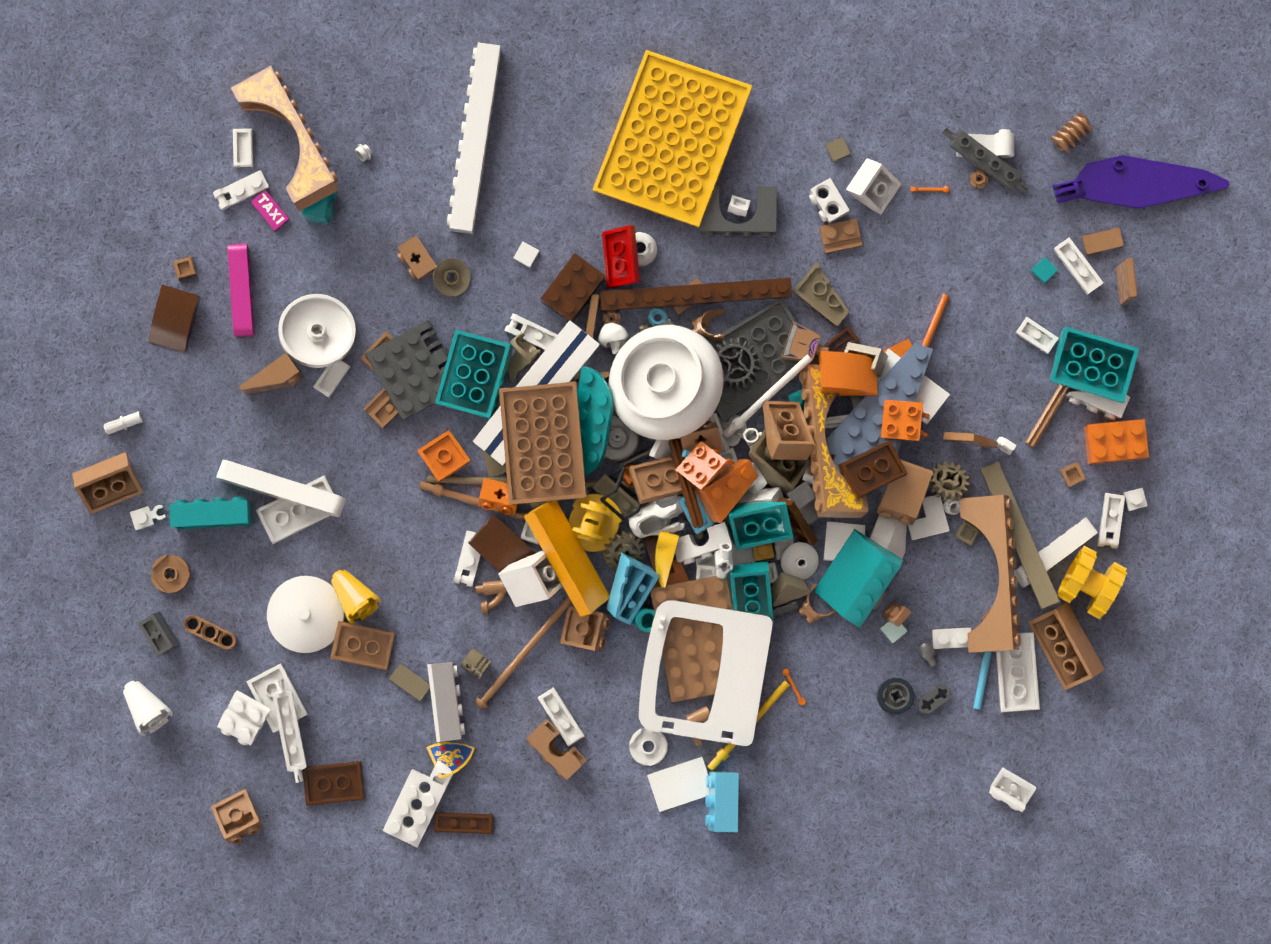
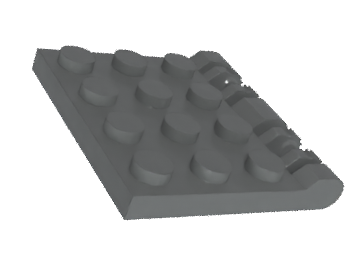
(409, 369)

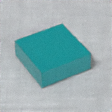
(1044, 270)

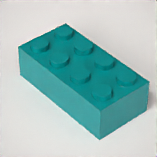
(211, 514)

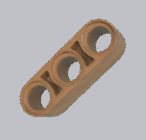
(201, 631)

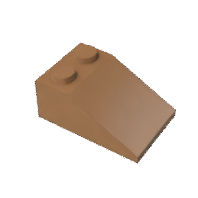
(277, 375)
(787, 431)

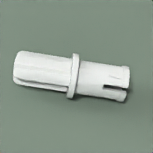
(123, 423)

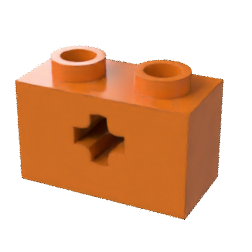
(489, 496)

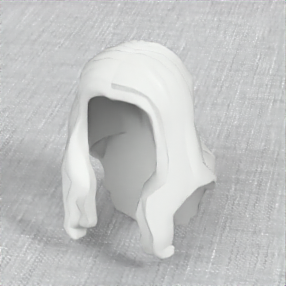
(657, 517)

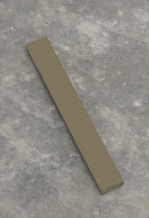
(1024, 543)

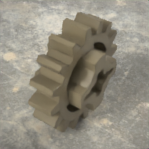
(948, 481)
(621, 544)

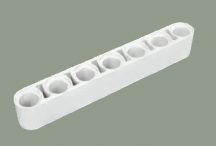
(281, 488)

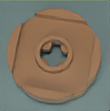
(159, 573)

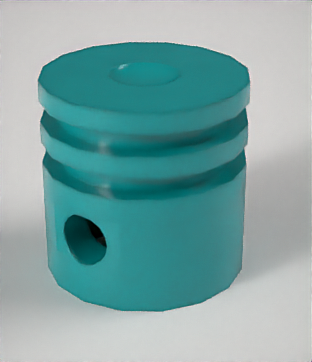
(644, 619)

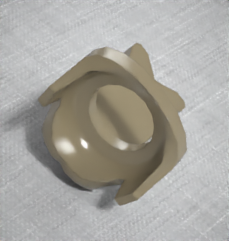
(524, 355)

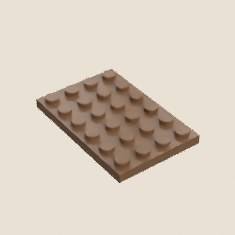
(542, 443)
(693, 646)

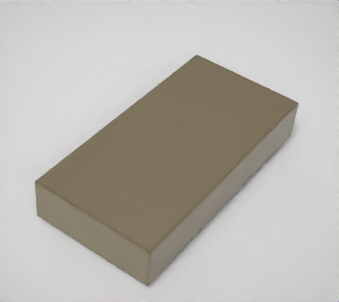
(410, 682)

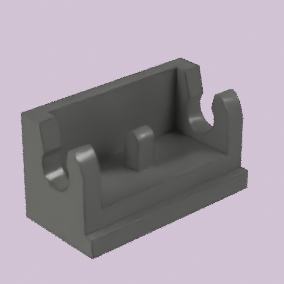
(158, 633)

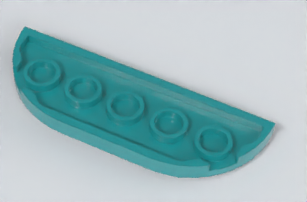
(595, 414)

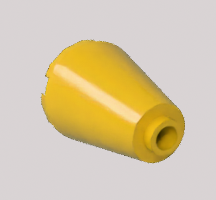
(354, 596)

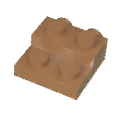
(585, 631)
(237, 817)

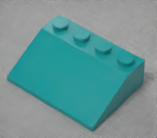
(1093, 364)
(474, 374)
(858, 577)

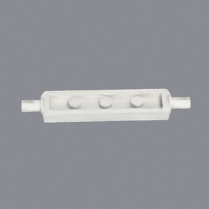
(289, 730)

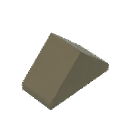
(787, 589)

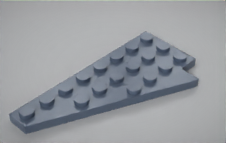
(863, 426)

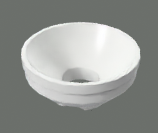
(651, 249)

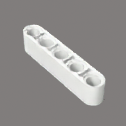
(1061, 548)

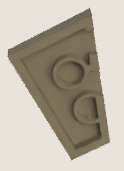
(821, 296)

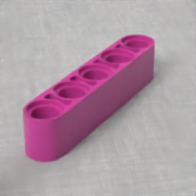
(240, 290)

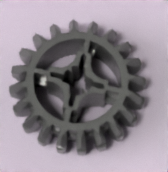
(743, 369)

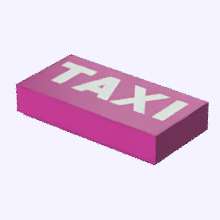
(270, 210)

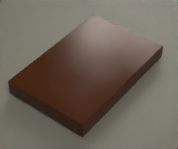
(873, 469)
(499, 544)
(333, 783)

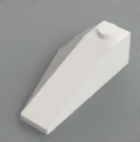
(890, 535)

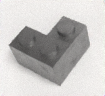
(805, 500)

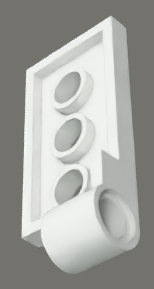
(422, 817)

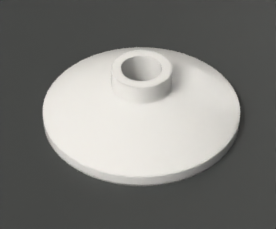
(796, 552)

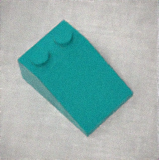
(759, 523)
(752, 588)

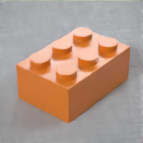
(1116, 441)

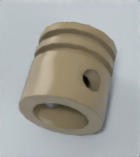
(475, 663)

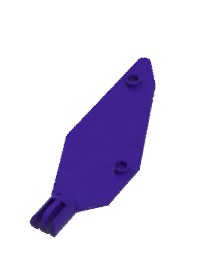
(1137, 182)

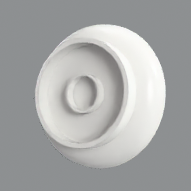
(666, 382)

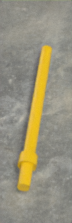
(723, 754)

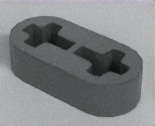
(931, 695)

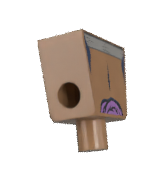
(800, 343)

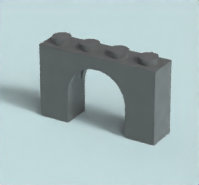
(761, 224)

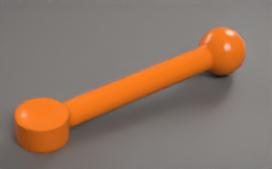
(945, 189)
(801, 701)

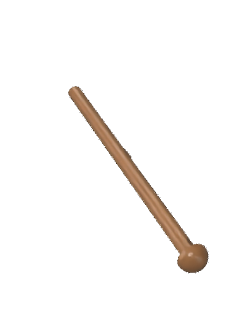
(482, 703)

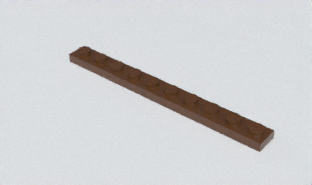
(696, 294)

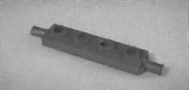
(985, 160)

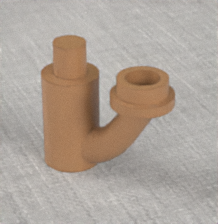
(491, 588)
(699, 716)

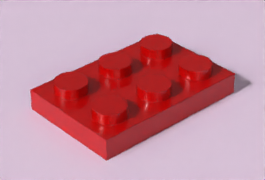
(620, 256)

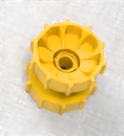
(1100, 587)

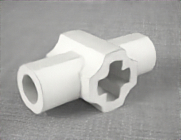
(723, 560)

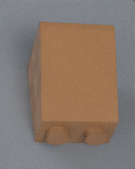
(905, 496)

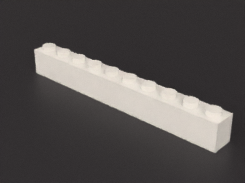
(475, 138)

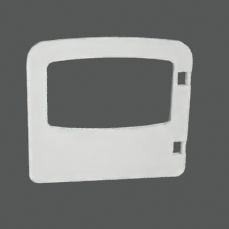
(739, 678)

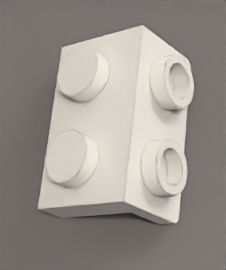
(1011, 790)

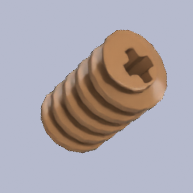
(1071, 133)

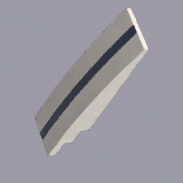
(556, 365)

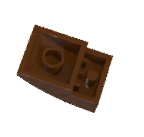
(173, 318)

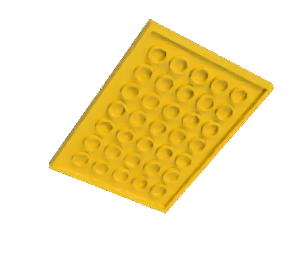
(672, 138)

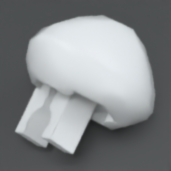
(613, 336)

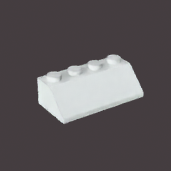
(445, 701)

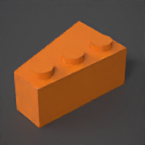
(727, 489)

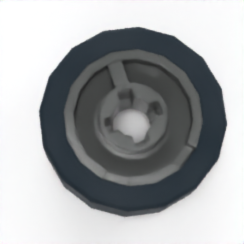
(886, 700)

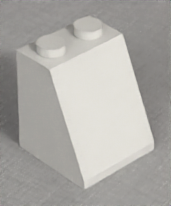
(530, 579)

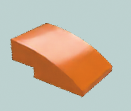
(847, 374)

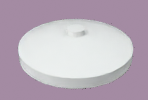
(316, 330)
(304, 614)

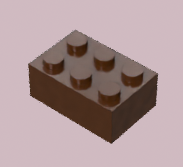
(573, 288)

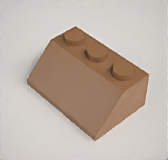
(107, 483)

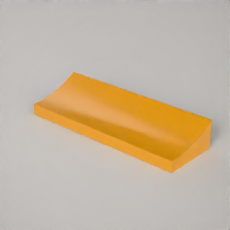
(567, 557)

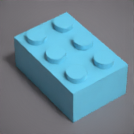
(722, 801)

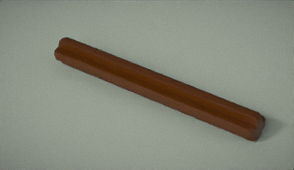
(687, 487)

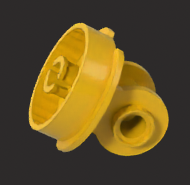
(594, 522)

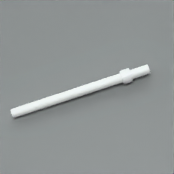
(740, 421)

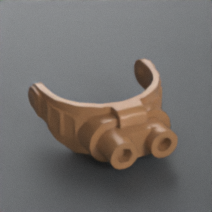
(702, 322)
(807, 610)

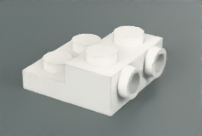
(243, 718)

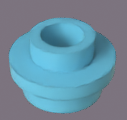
(653, 322)

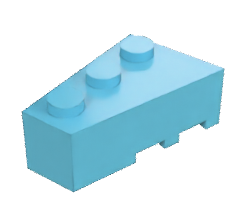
(630, 588)

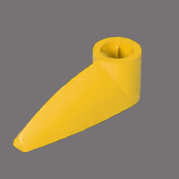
(664, 555)

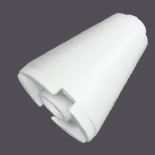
(146, 709)

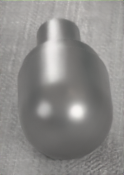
(927, 652)

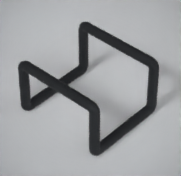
(618, 483)

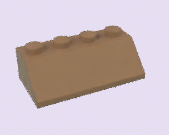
(1066, 646)

